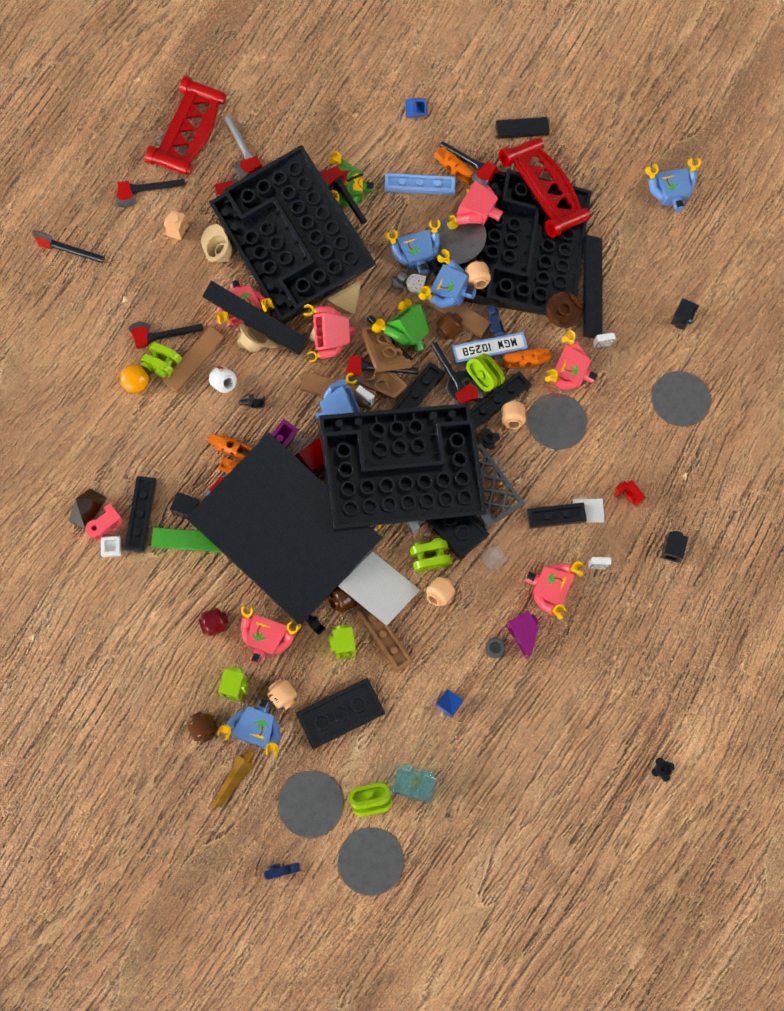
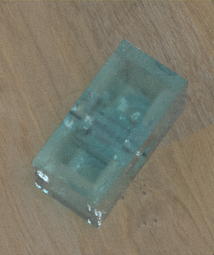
(403, 787)

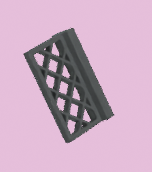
(488, 520)

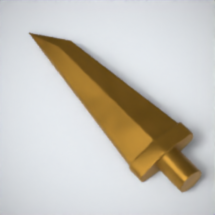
(237, 773)

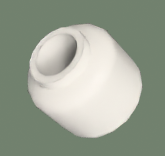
(222, 379)

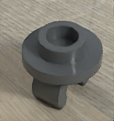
(399, 281)

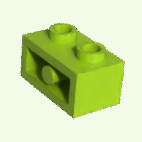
(343, 642)
(233, 684)

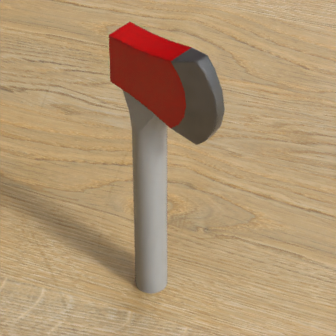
(250, 163)

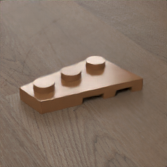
(383, 352)
(383, 382)

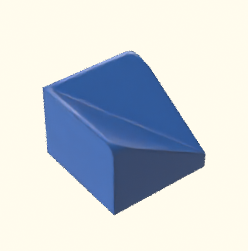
(416, 107)
(449, 703)

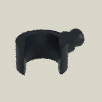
(252, 402)
(315, 625)

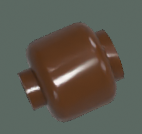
(449, 325)
(341, 601)
(202, 727)

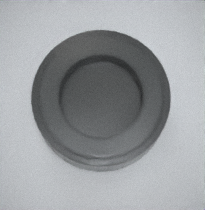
(495, 648)

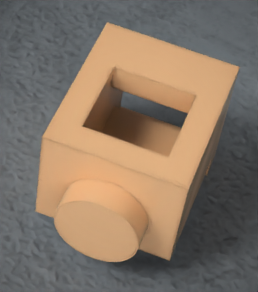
(175, 225)

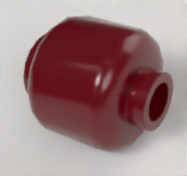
(213, 621)

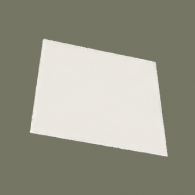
(379, 588)

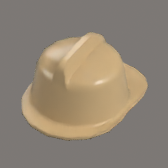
(216, 244)
(254, 340)

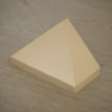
(346, 300)

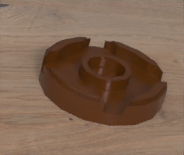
(563, 309)

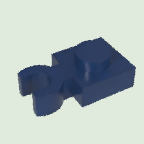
(496, 323)
(276, 871)

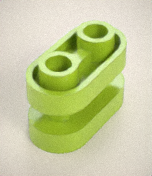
(162, 368)
(485, 372)
(436, 546)
(370, 799)

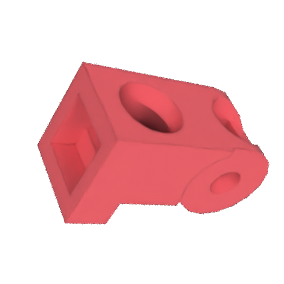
(104, 524)

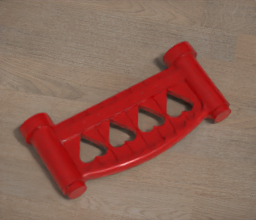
(166, 153)
(560, 218)

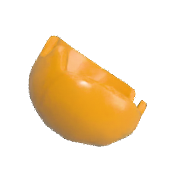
(134, 378)

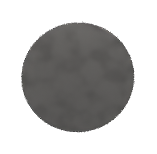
(463, 242)
(681, 398)
(557, 421)
(310, 804)
(370, 861)

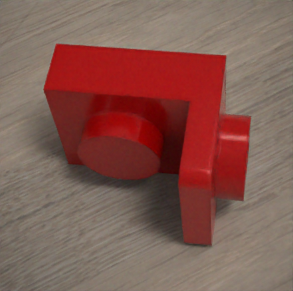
(632, 492)

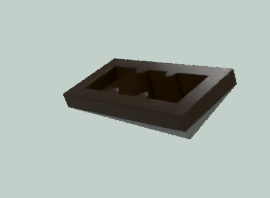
(86, 508)

